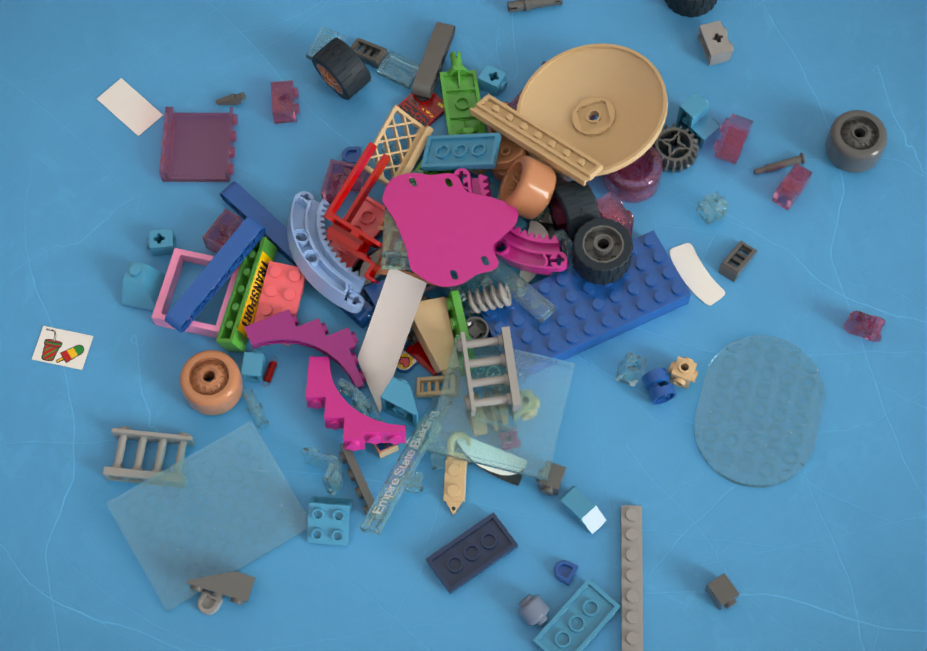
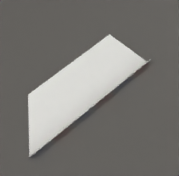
(389, 330)

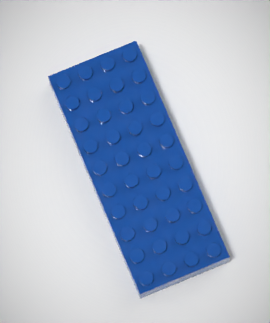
(594, 312)

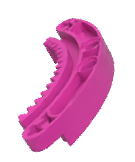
(521, 250)

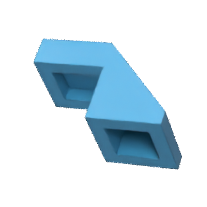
(584, 509)

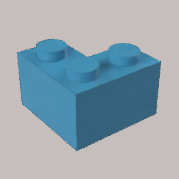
(693, 115)

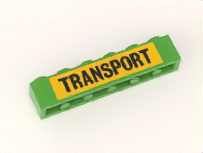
(245, 297)

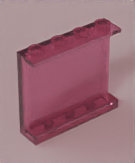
(198, 146)

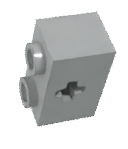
(715, 42)

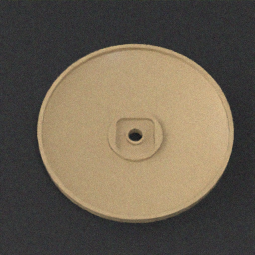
(601, 82)

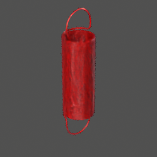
(270, 371)

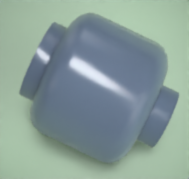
(533, 610)

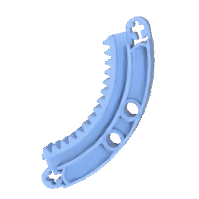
(315, 256)

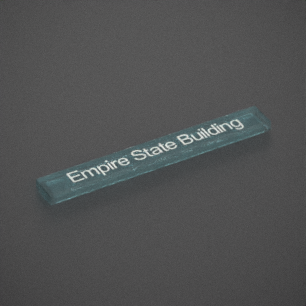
(400, 473)

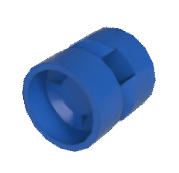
(658, 383)

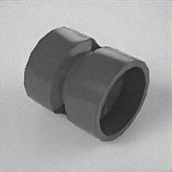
(477, 327)

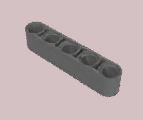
(433, 59)

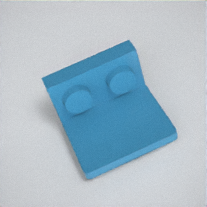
(329, 520)

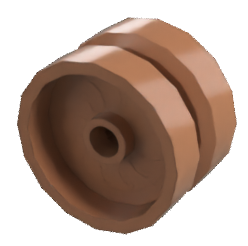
(508, 153)

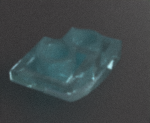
(349, 390)

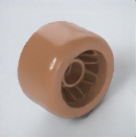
(528, 186)
(216, 395)

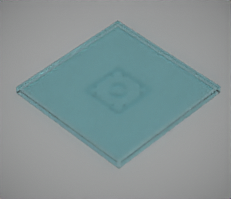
(496, 435)

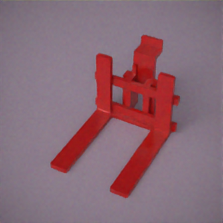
(341, 230)

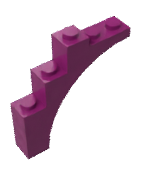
(337, 346)

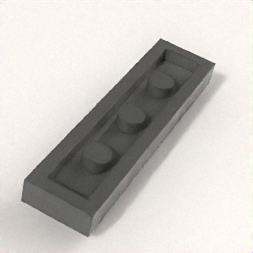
(356, 474)

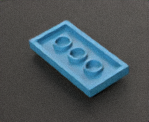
(461, 151)
(578, 620)

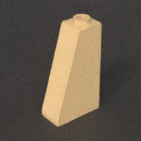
(434, 332)

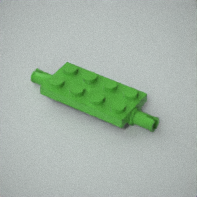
(459, 94)

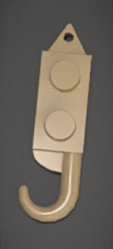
(455, 482)

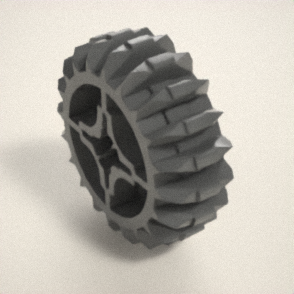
(681, 156)

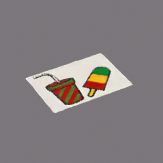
(62, 347)

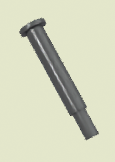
(781, 164)

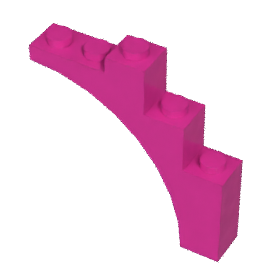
(340, 415)

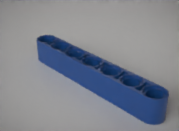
(215, 274)

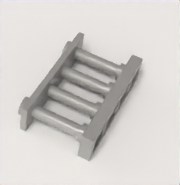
(505, 359)
(136, 473)

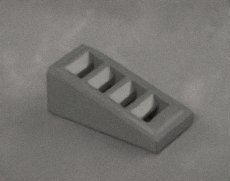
(376, 60)
(729, 269)

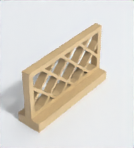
(414, 148)

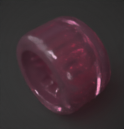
(637, 180)

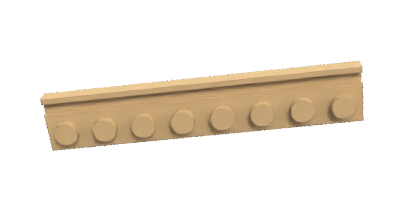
(536, 139)

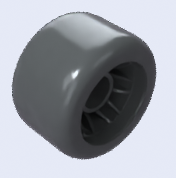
(856, 141)

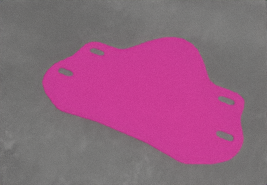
(446, 226)

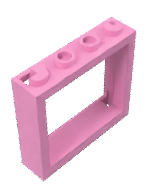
(169, 285)

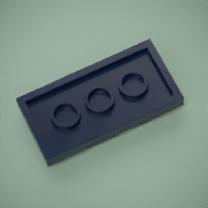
(471, 553)

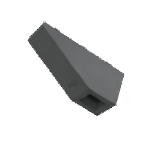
(230, 584)

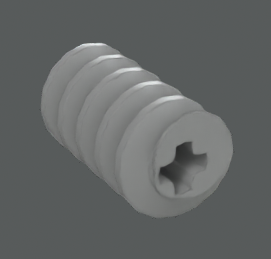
(489, 299)

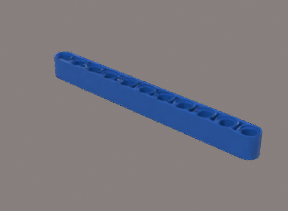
(276, 233)

